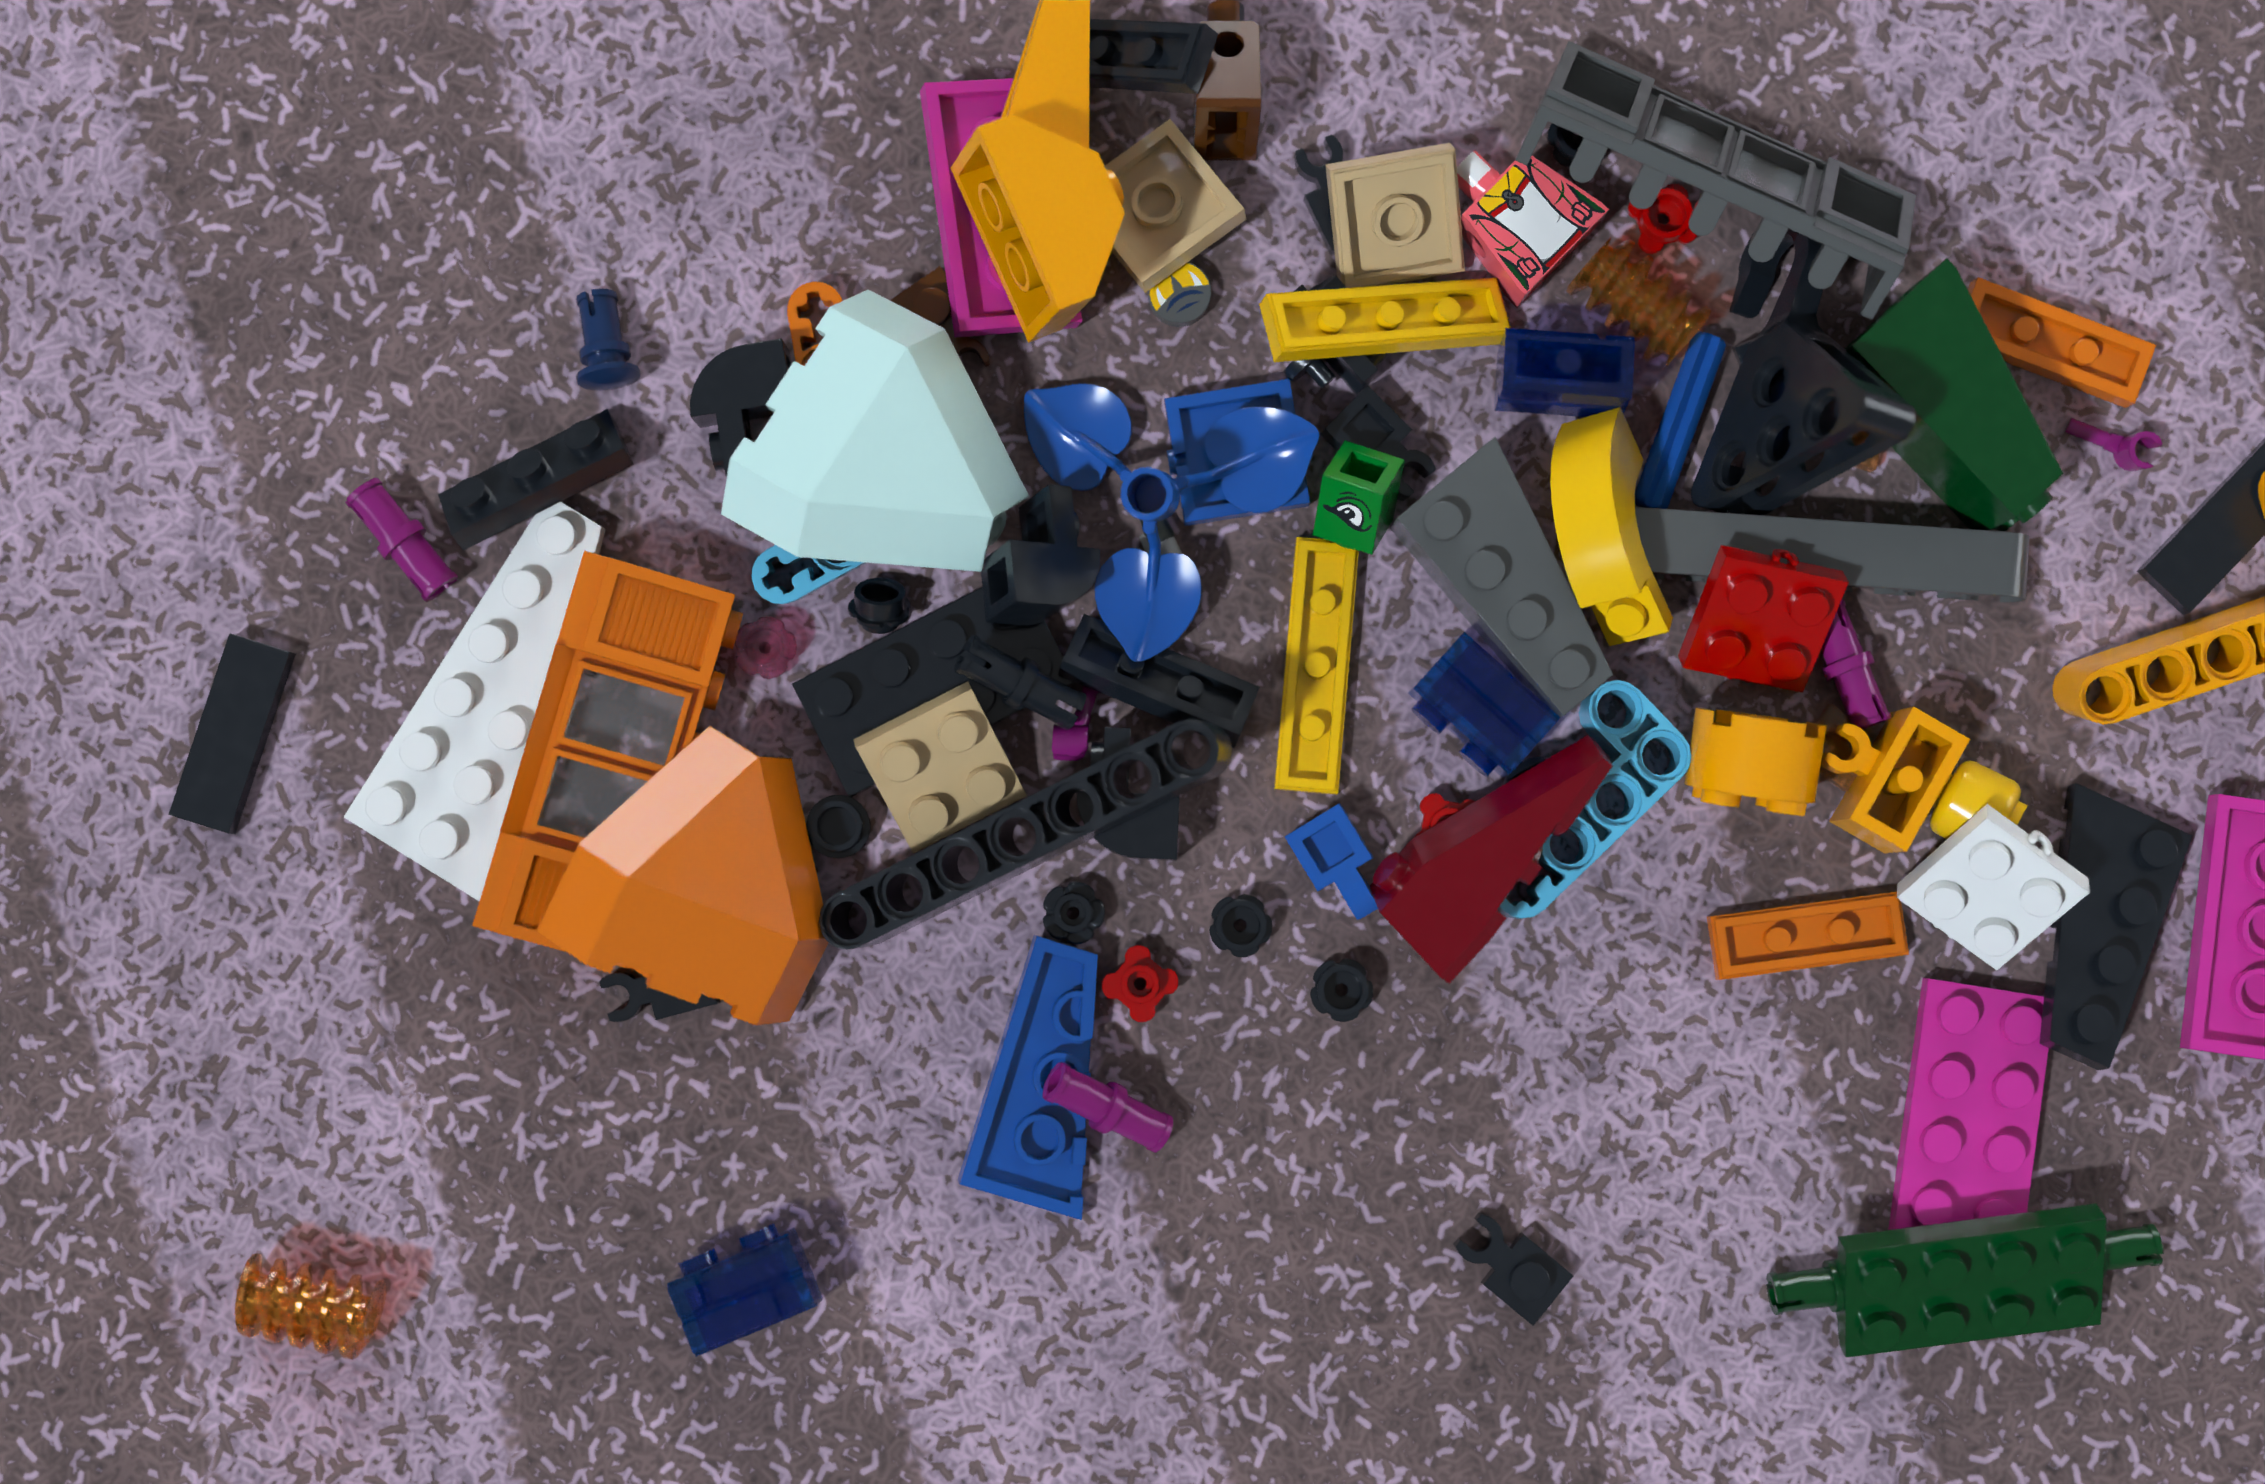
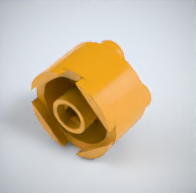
(1755, 759)

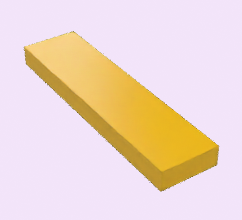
(1384, 319)
(1316, 667)

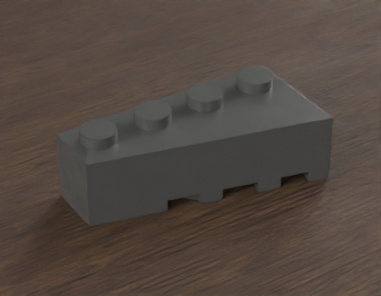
(1500, 573)

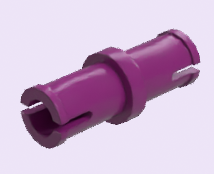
(401, 539)
(1852, 673)
(1107, 1107)

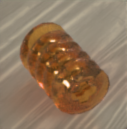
(1639, 300)
(307, 1310)

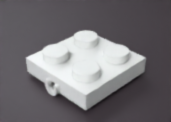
(1993, 887)

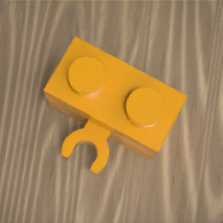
(1894, 777)

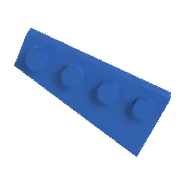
(1020, 1140)

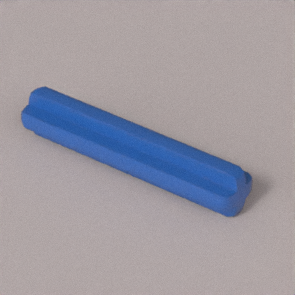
(1679, 421)

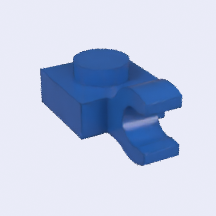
(1333, 852)

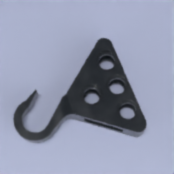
(1814, 404)

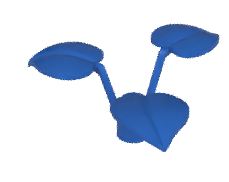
(1150, 595)

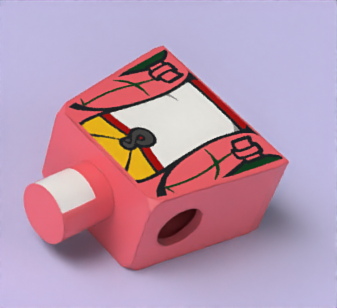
(1523, 221)

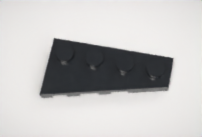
(2112, 930)

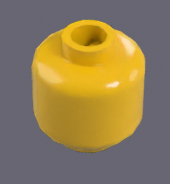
(1968, 792)

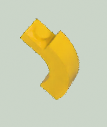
(1597, 528)

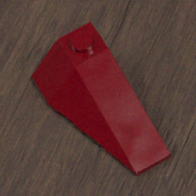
(1458, 873)

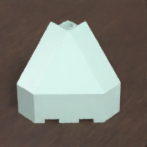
(876, 449)

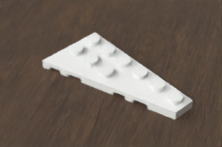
(459, 750)

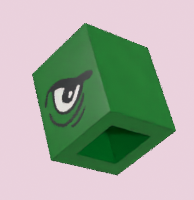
(1358, 497)

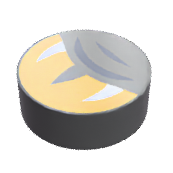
(1181, 296)

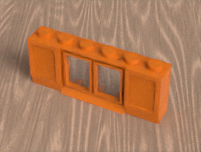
(609, 717)

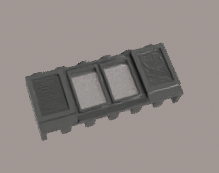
(1731, 164)

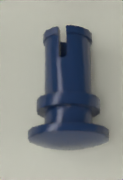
(603, 344)

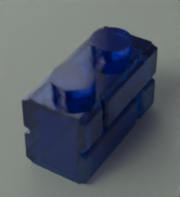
(1563, 372)
(1481, 707)
(743, 1290)

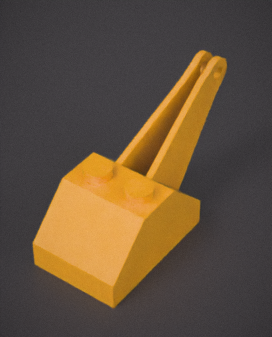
(1035, 182)

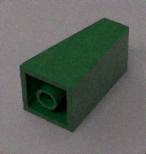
(1971, 423)

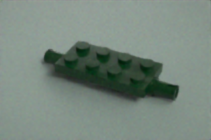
(1967, 1279)

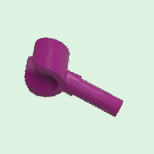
(2121, 446)
(1073, 743)

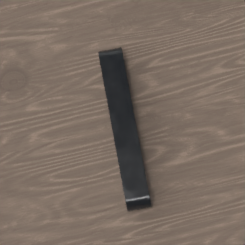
(994, 842)

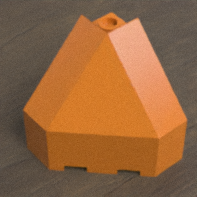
(701, 884)

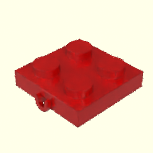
(1762, 618)

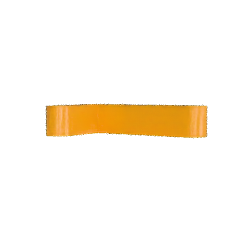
(2181, 658)

